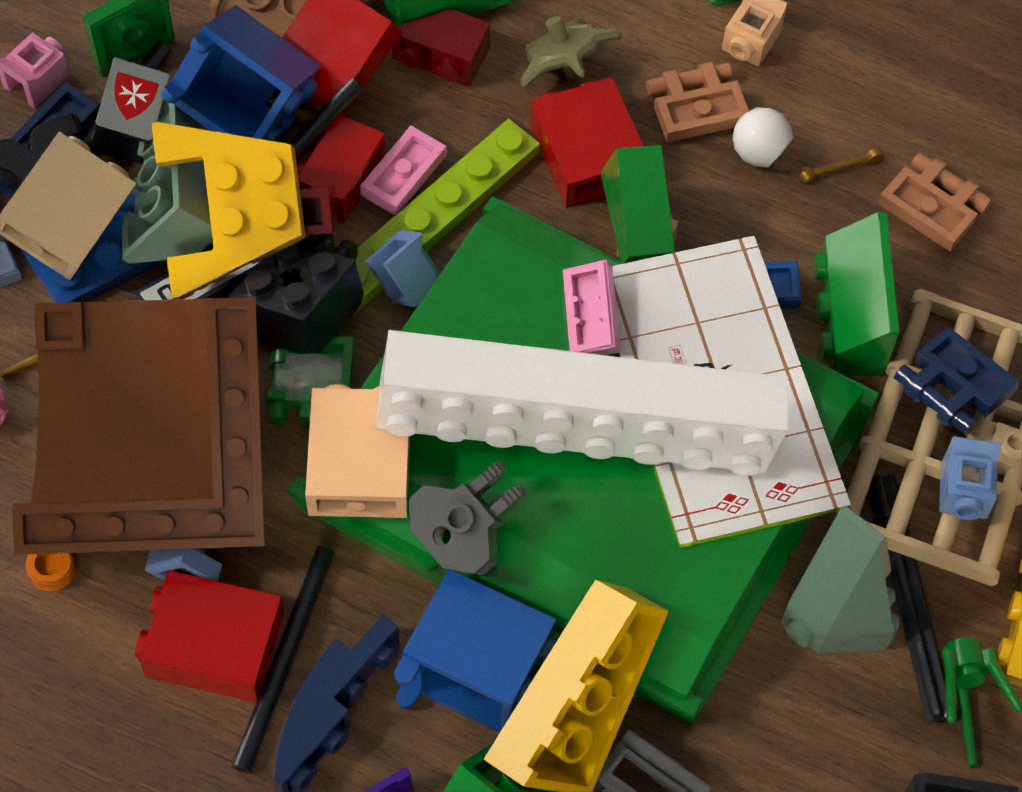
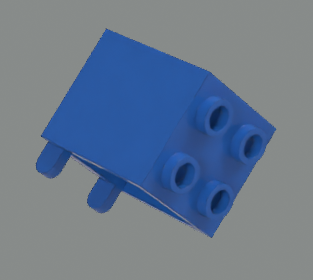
(234, 74)
(474, 652)

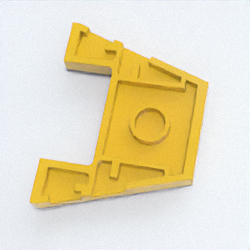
(250, 201)

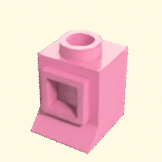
(36, 65)

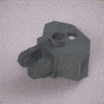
(467, 517)

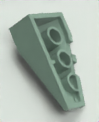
(169, 205)
(844, 592)

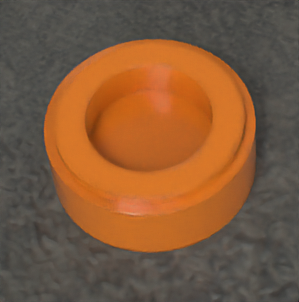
(50, 571)

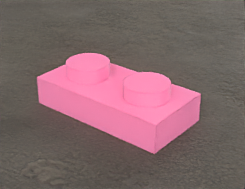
(403, 170)

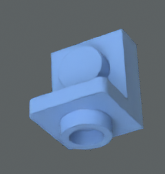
(184, 561)

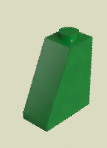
(638, 202)

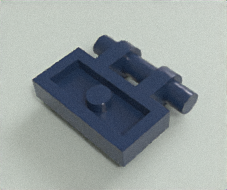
(963, 370)

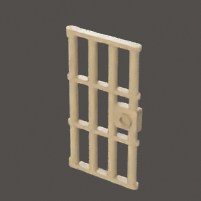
(919, 461)

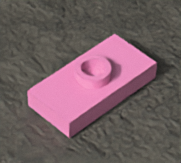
(592, 309)

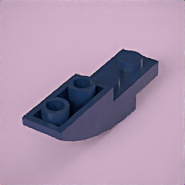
(318, 715)

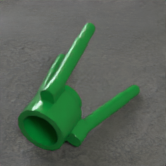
(966, 669)

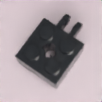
(304, 293)

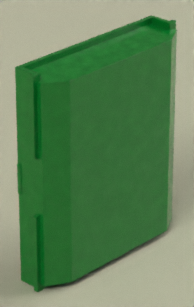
(580, 511)

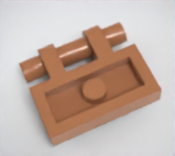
(700, 110)
(929, 208)

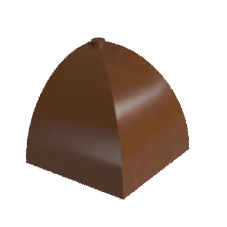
(145, 428)

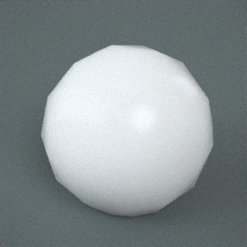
(761, 136)

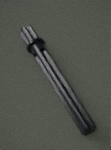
(912, 608)

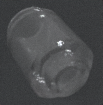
(305, 372)

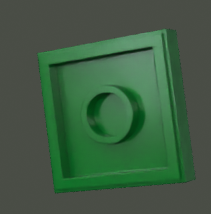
(126, 30)

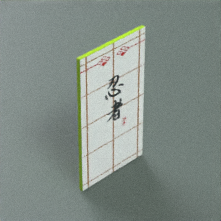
(722, 313)

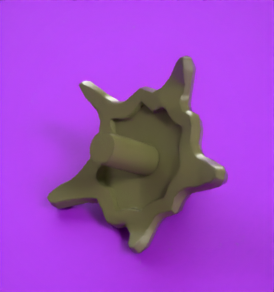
(564, 47)

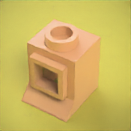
(754, 29)

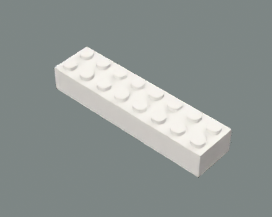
(581, 403)

